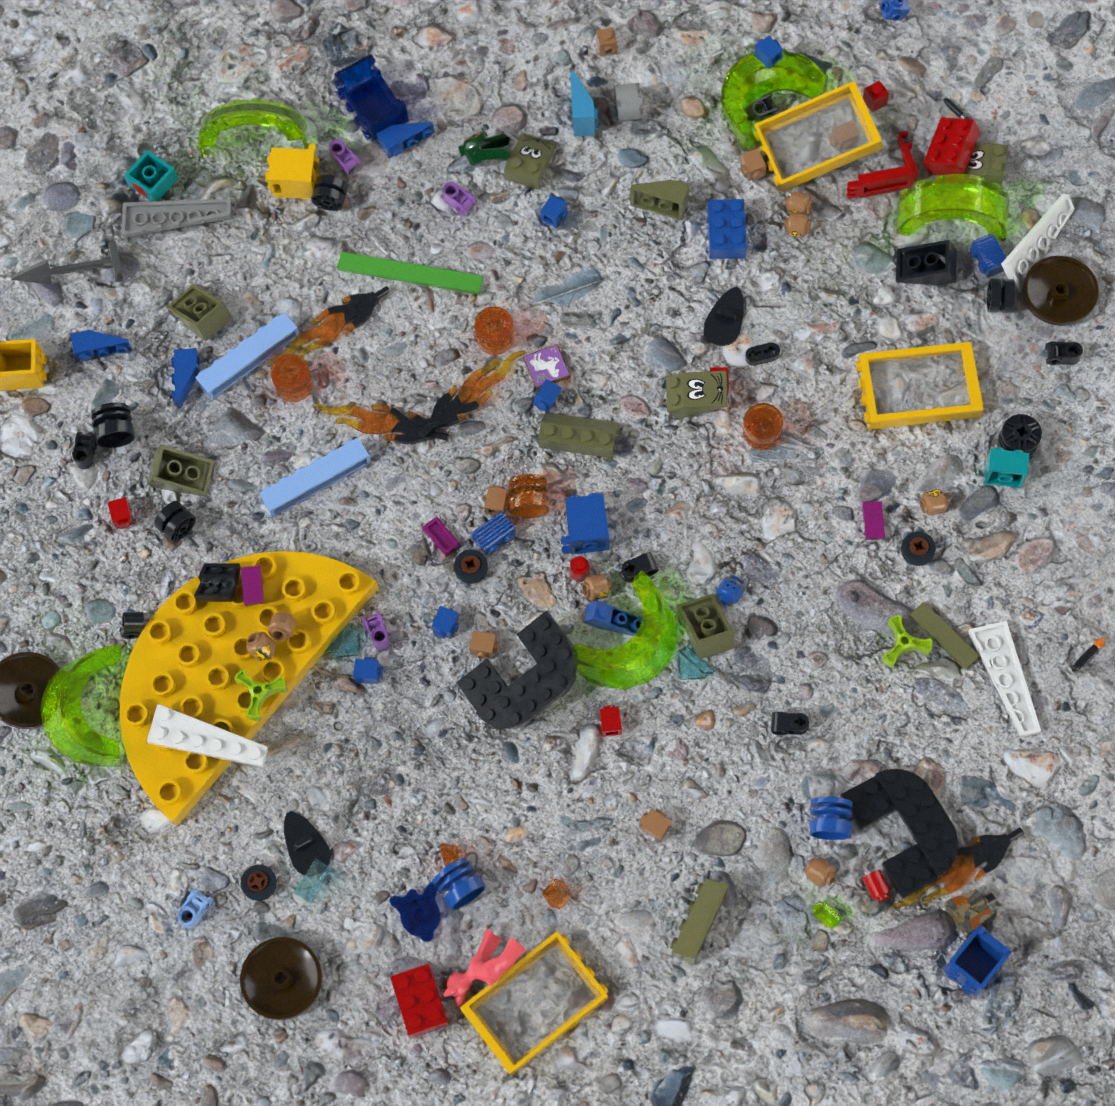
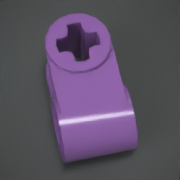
(345, 158)
(461, 200)
(376, 627)

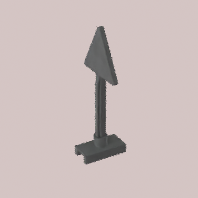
(41, 272)

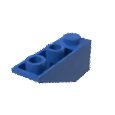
(402, 136)
(94, 344)
(186, 367)
(611, 618)

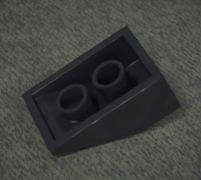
(927, 264)

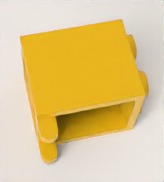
(292, 172)
(22, 365)

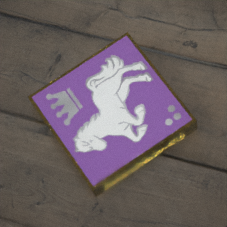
(546, 364)

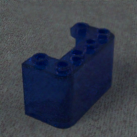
(369, 97)

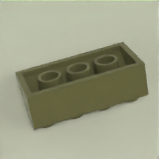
(578, 435)
(700, 920)

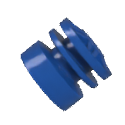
(830, 818)
(460, 886)

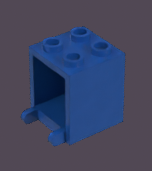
(586, 524)
(977, 961)

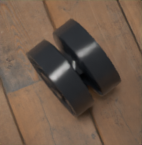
(329, 192)
(1000, 295)
(174, 521)

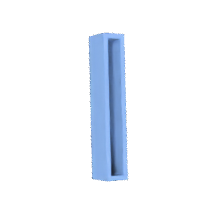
(247, 355)
(314, 477)

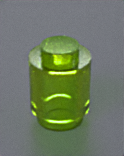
(826, 914)

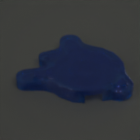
(419, 912)

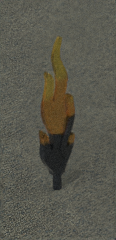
(355, 306)
(467, 400)
(389, 422)
(967, 859)

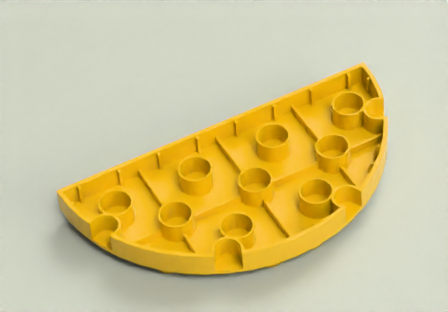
(198, 647)

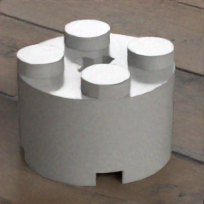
(628, 102)

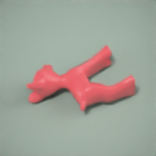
(482, 967)

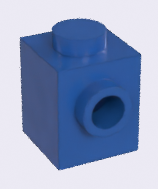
(768, 51)
(554, 211)
(547, 396)
(445, 623)
(367, 671)

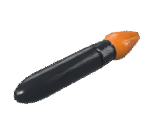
(1088, 654)

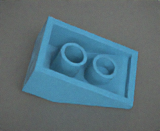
(583, 111)

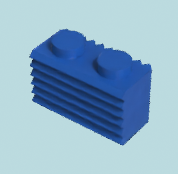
(988, 254)
(494, 533)

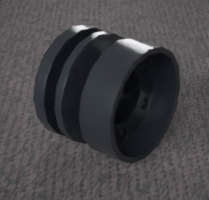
(112, 425)
(1016, 425)

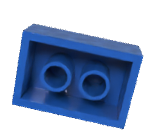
(726, 229)

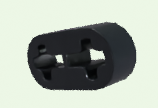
(762, 354)

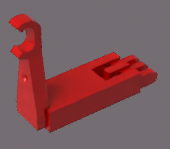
(889, 179)

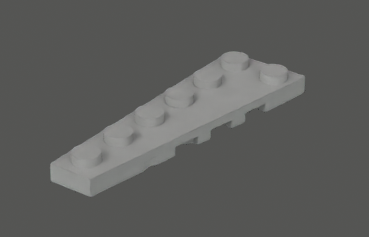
(157, 216)

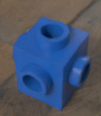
(894, 9)

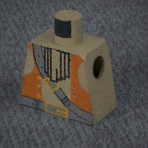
(970, 910)

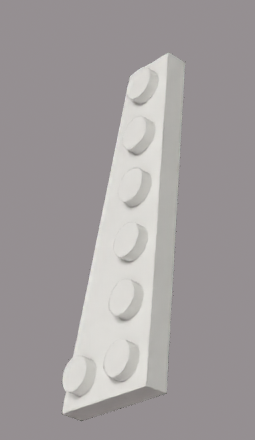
(1037, 241)
(1002, 663)
(191, 735)

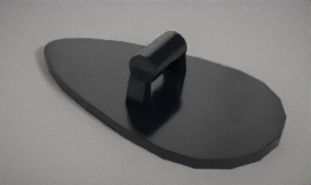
(725, 318)
(304, 843)

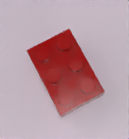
(951, 146)
(419, 1001)

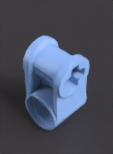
(194, 907)

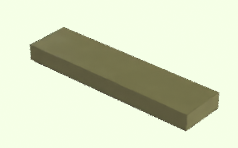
(944, 636)

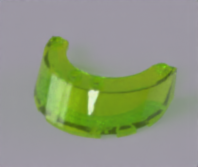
(752, 80)
(252, 112)
(953, 198)
(644, 654)
(63, 715)

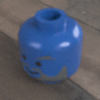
(730, 590)

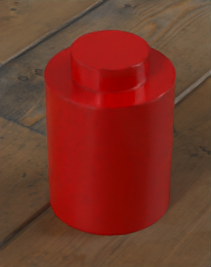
(579, 568)
(877, 886)

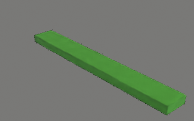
(410, 273)

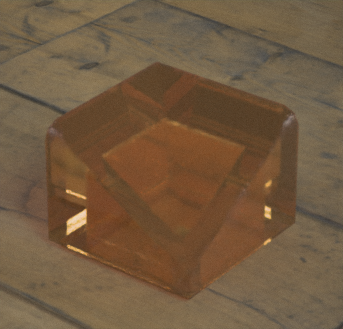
(449, 853)
(557, 893)

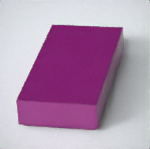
(873, 520)
(441, 536)
(252, 585)

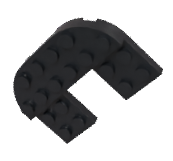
(536, 689)
(924, 818)

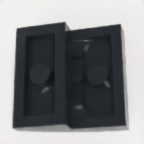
(218, 582)

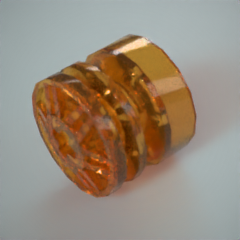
(497, 339)
(295, 385)
(763, 416)
(528, 496)

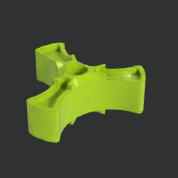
(904, 642)
(259, 692)

